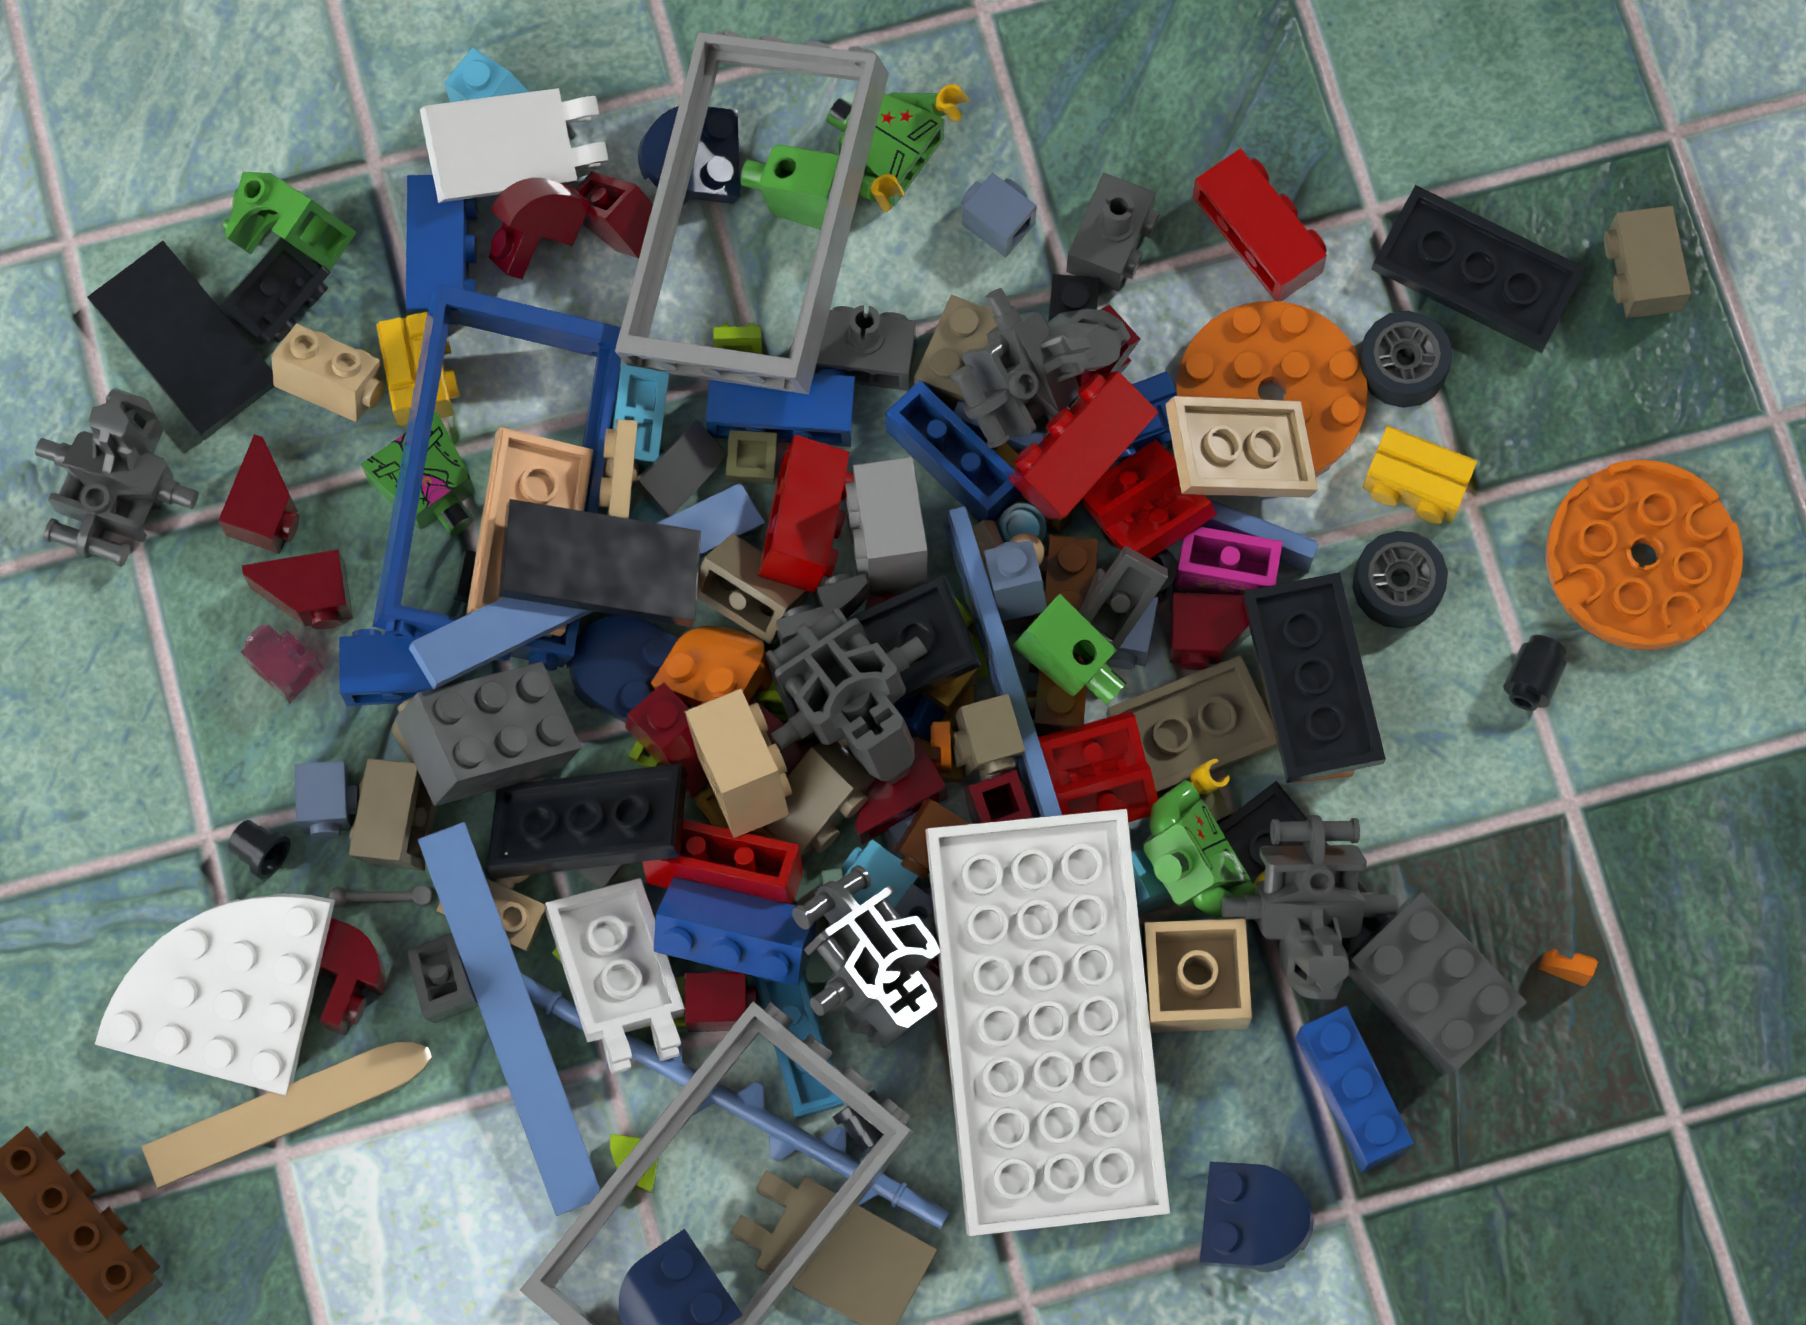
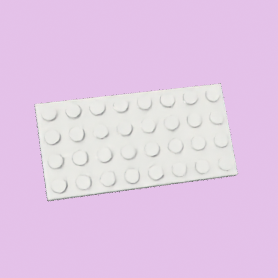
(1047, 1022)

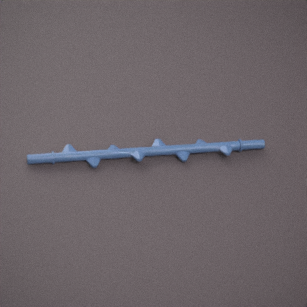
(750, 1106)

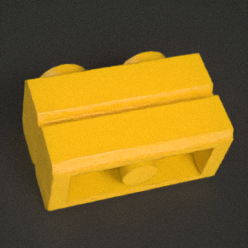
(400, 349)
(1418, 476)

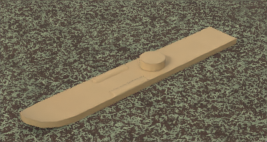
(279, 1115)

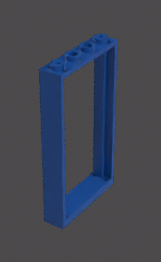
(512, 320)

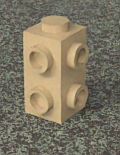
(327, 373)

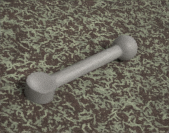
(420, 895)

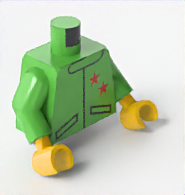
(903, 139)
(1192, 850)

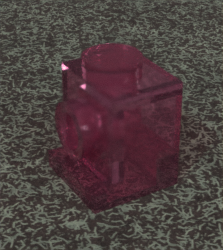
(280, 661)

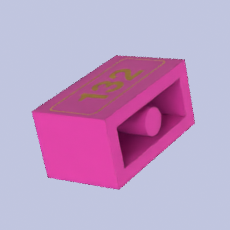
(1226, 562)

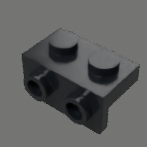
(274, 292)

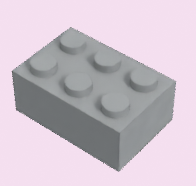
(887, 526)

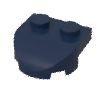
(716, 162)
(617, 663)
(1253, 1217)
(675, 1288)

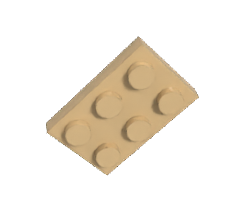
(1241, 447)

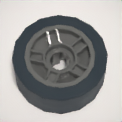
(1413, 337)
(1392, 556)

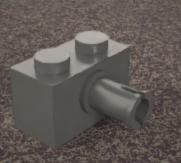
(1112, 232)
(869, 346)

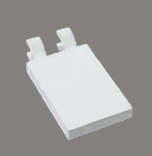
(500, 140)
(612, 969)

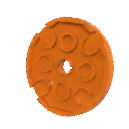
(1296, 352)
(1653, 506)

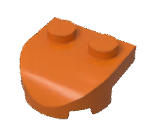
(715, 663)

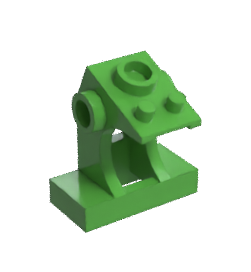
(298, 216)

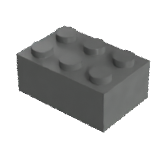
(487, 733)
(1433, 984)

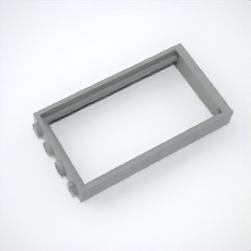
(727, 365)
(813, 1058)

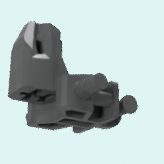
(1033, 365)
(112, 478)
(847, 692)
(1311, 901)
(871, 957)

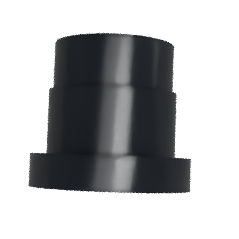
(259, 848)
(858, 1127)

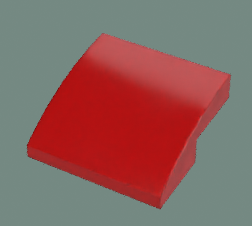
(1143, 503)
(1100, 767)

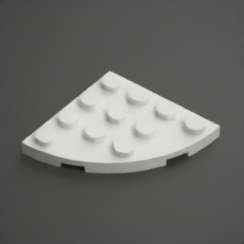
(226, 991)

